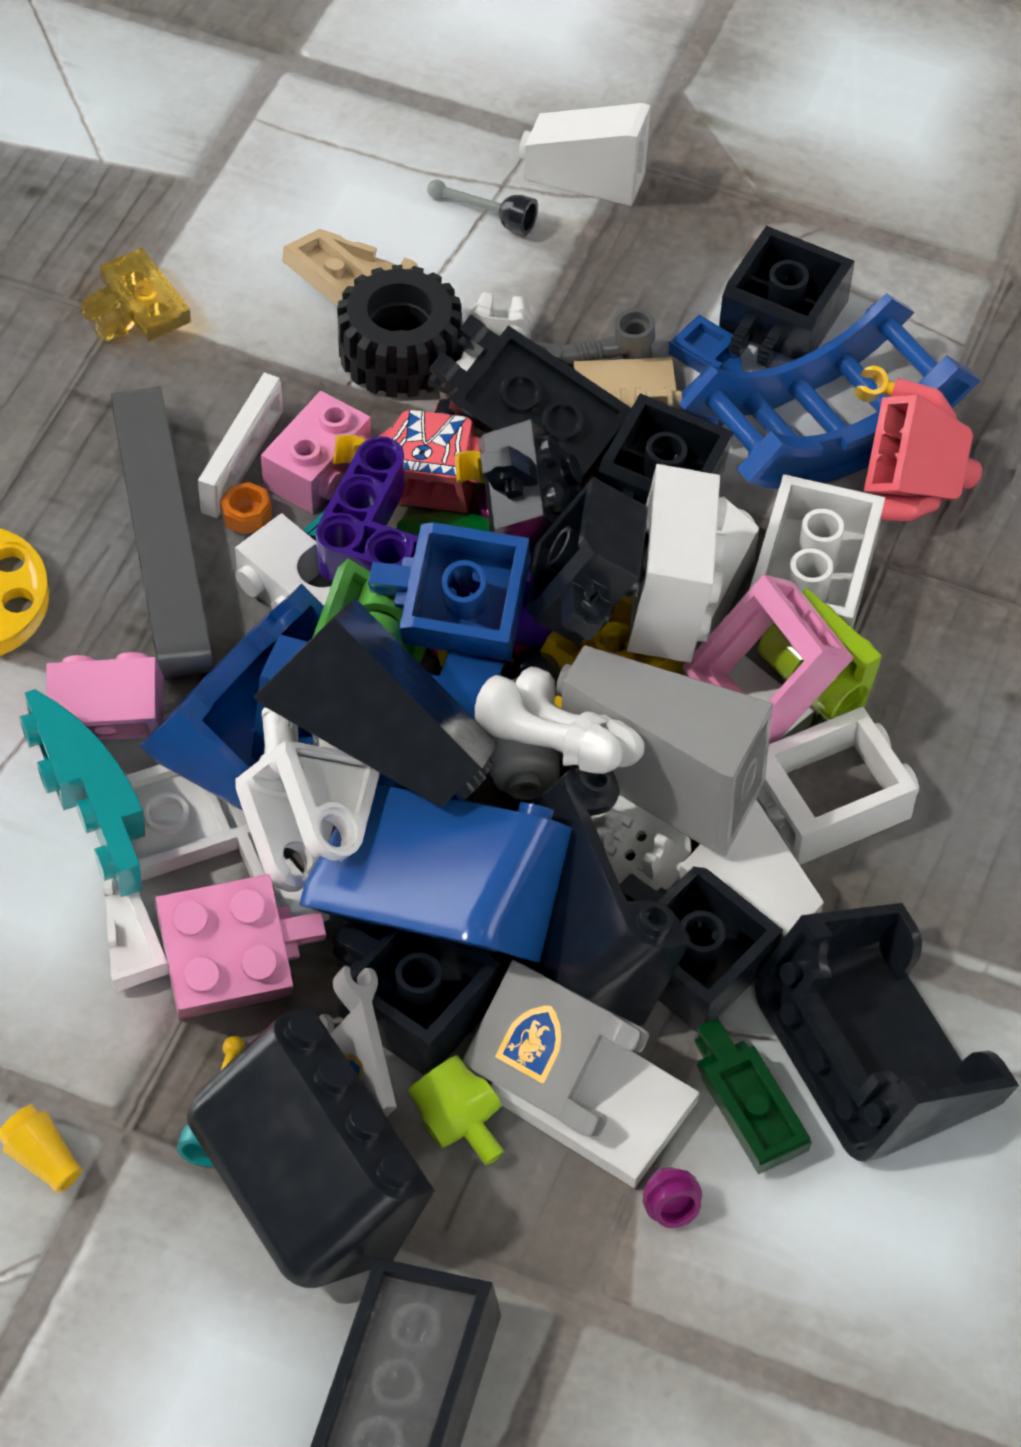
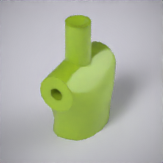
(456, 1106)

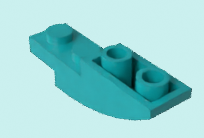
(92, 781)

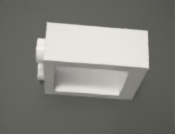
(788, 812)

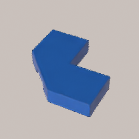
(703, 346)

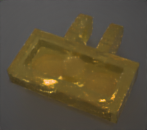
(144, 299)

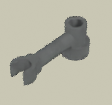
(632, 340)

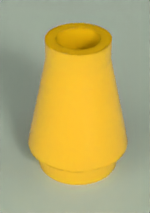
(38, 1146)

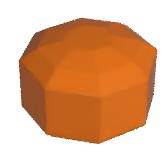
(246, 508)

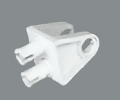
(298, 797)

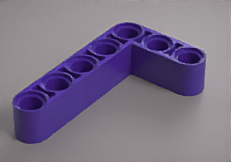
(358, 519)

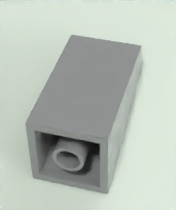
(700, 742)

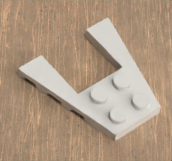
(181, 829)

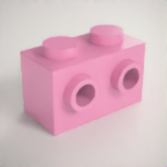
(301, 458)
(110, 696)

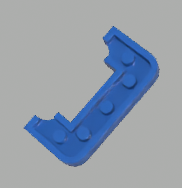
(213, 726)
(448, 872)

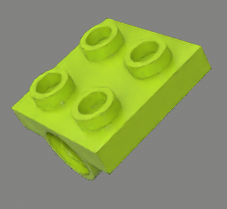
(851, 686)

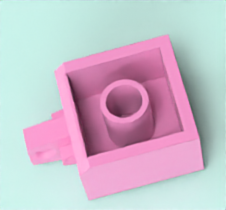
(231, 945)

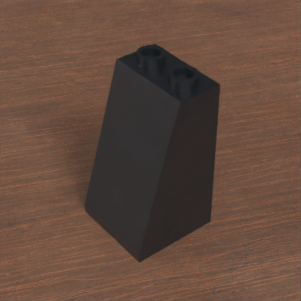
(381, 708)

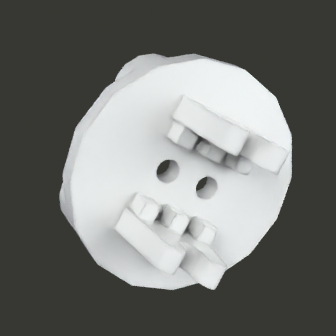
(656, 858)

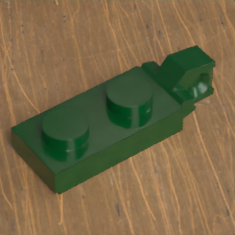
(749, 1099)

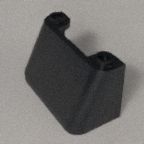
(595, 938)
(867, 1037)

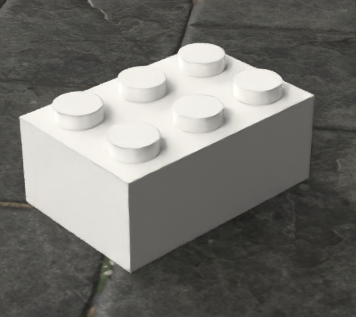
(822, 541)
(679, 564)

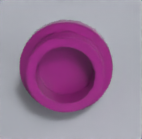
(672, 1197)

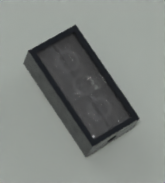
(410, 1360)

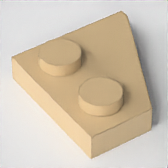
(333, 262)

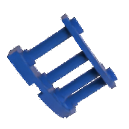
(843, 447)

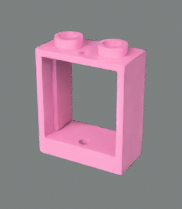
(784, 604)

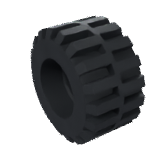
(390, 303)

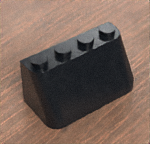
(309, 1154)

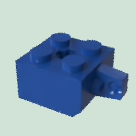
(445, 562)

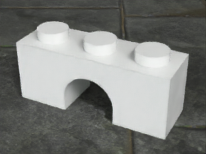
(277, 562)

